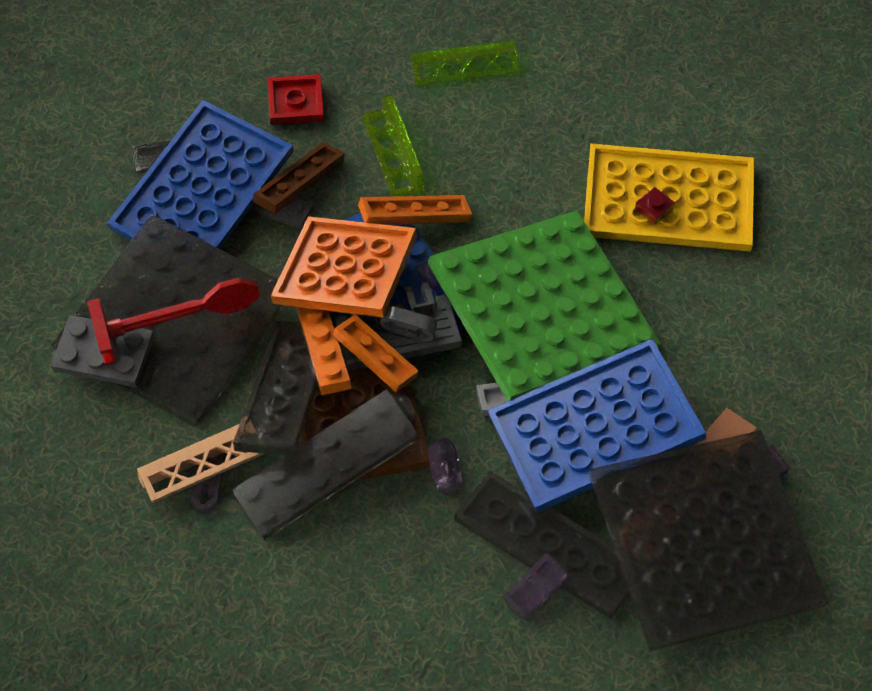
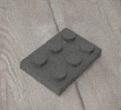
(80, 354)

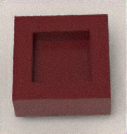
(655, 205)

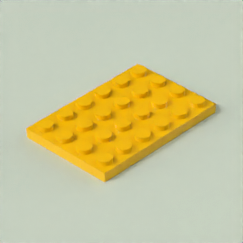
(709, 192)

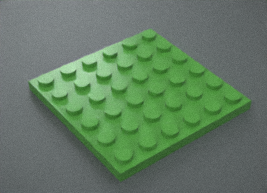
(540, 302)

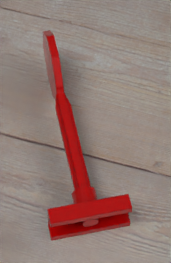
(223, 299)

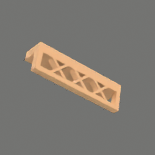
(190, 456)

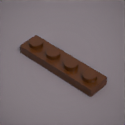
(298, 177)

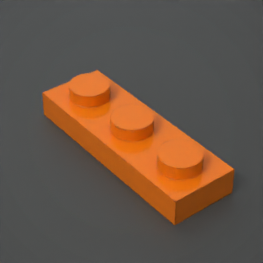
(375, 353)

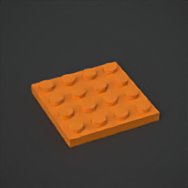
(344, 266)

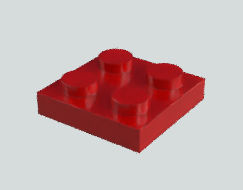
(295, 99)

